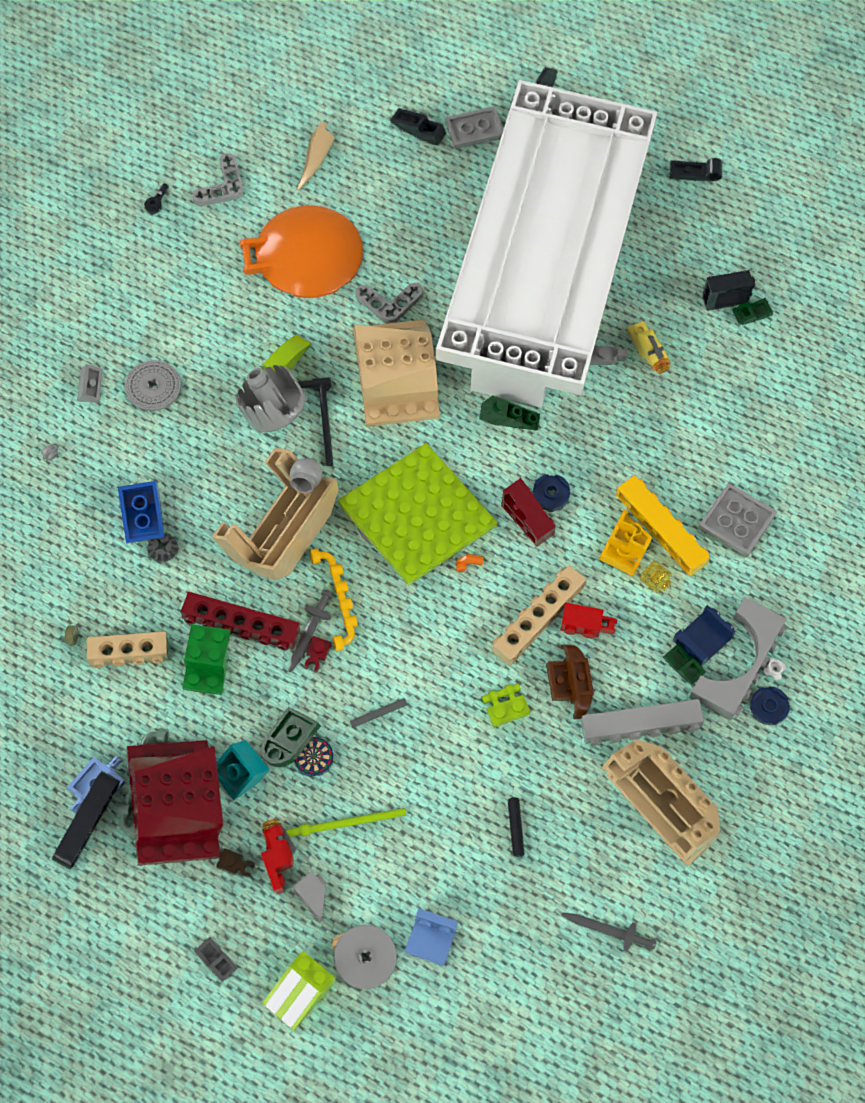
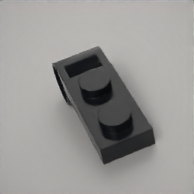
(696, 170)

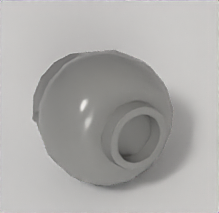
(305, 475)

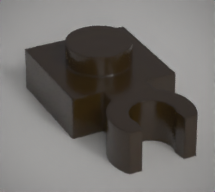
(232, 862)

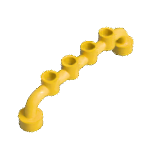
(344, 603)

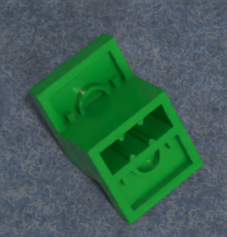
(206, 659)

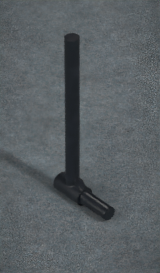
(322, 385)

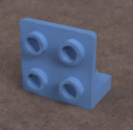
(431, 937)

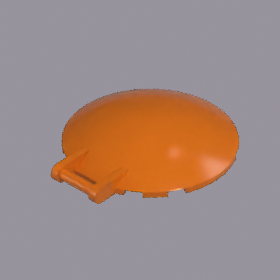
(306, 251)

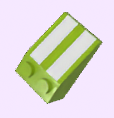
(299, 990)

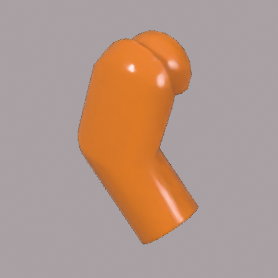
(468, 559)

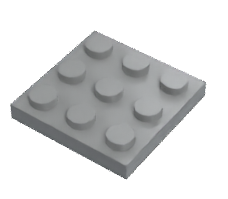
(737, 519)

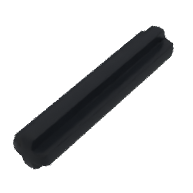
(516, 827)

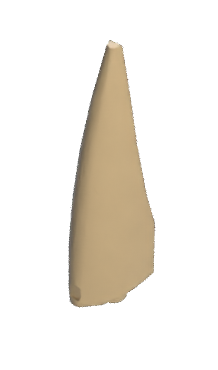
(316, 152)

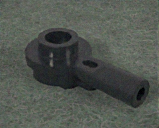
(154, 204)

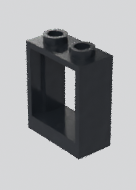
(728, 290)

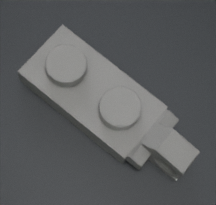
(607, 355)

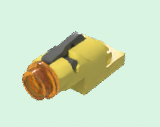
(649, 347)

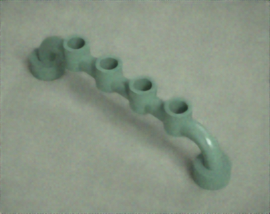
(124, 809)

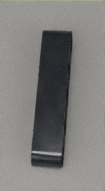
(86, 820)

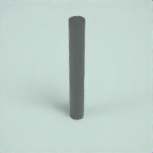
(378, 713)

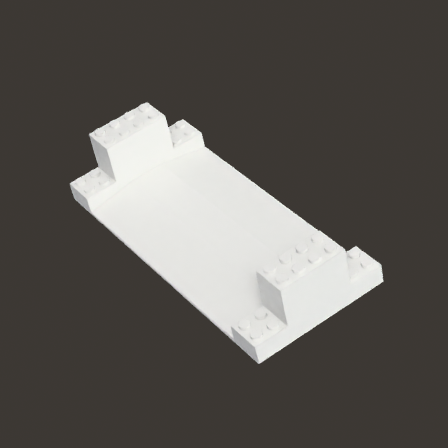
(545, 243)

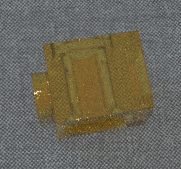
(656, 577)

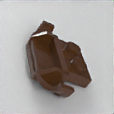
(571, 680)

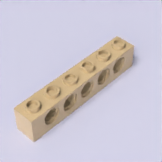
(511, 652)

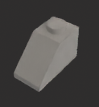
(312, 894)

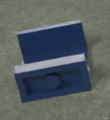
(705, 635)

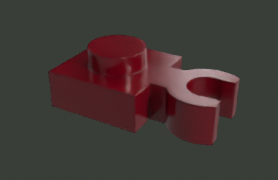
(317, 651)

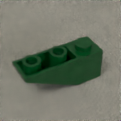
(507, 414)

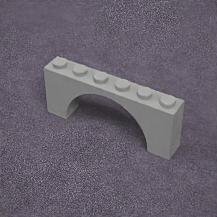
(726, 696)

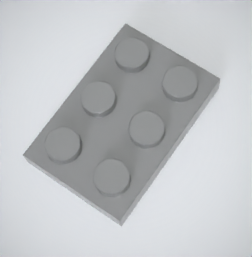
(474, 127)

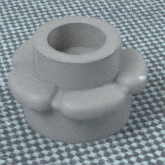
(49, 452)

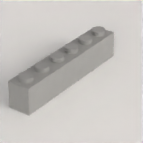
(642, 721)

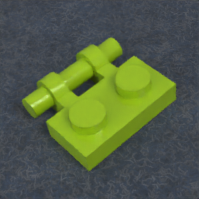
(506, 711)

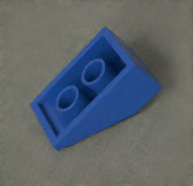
(141, 512)

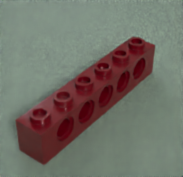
(196, 602)

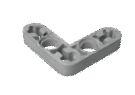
(226, 188)
(387, 307)

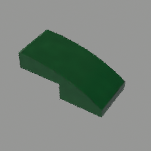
(752, 312)
(685, 666)

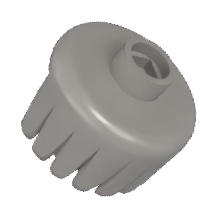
(270, 398)

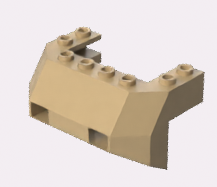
(285, 529)
(665, 798)

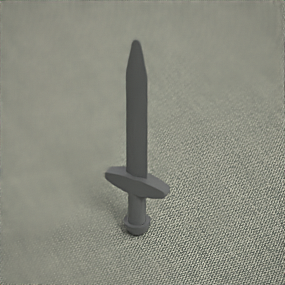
(317, 614)
(628, 936)

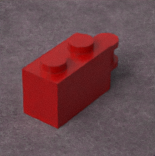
(586, 621)

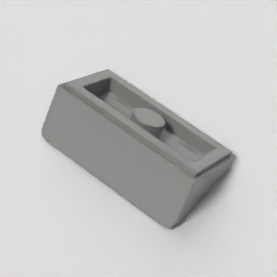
(89, 384)

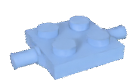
(83, 782)

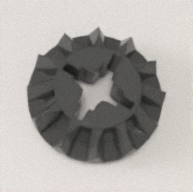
(160, 555)

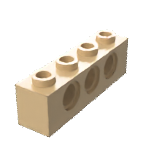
(118, 643)

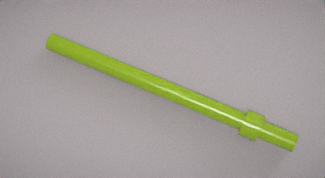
(306, 829)

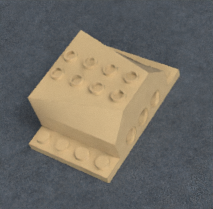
(397, 372)

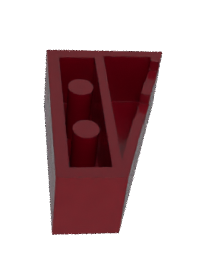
(527, 512)

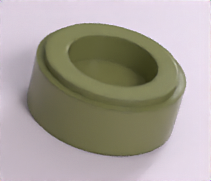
(71, 635)

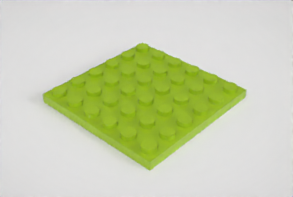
(417, 513)

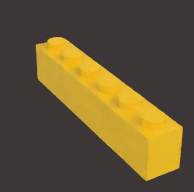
(663, 525)

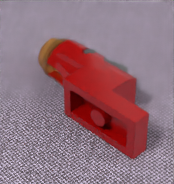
(278, 854)

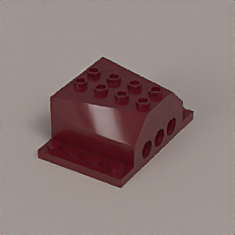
(175, 802)

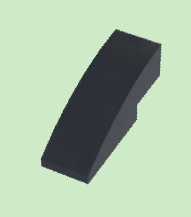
(419, 126)

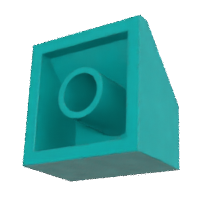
(240, 769)

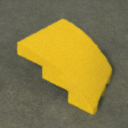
(625, 544)

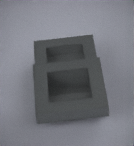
(215, 959)

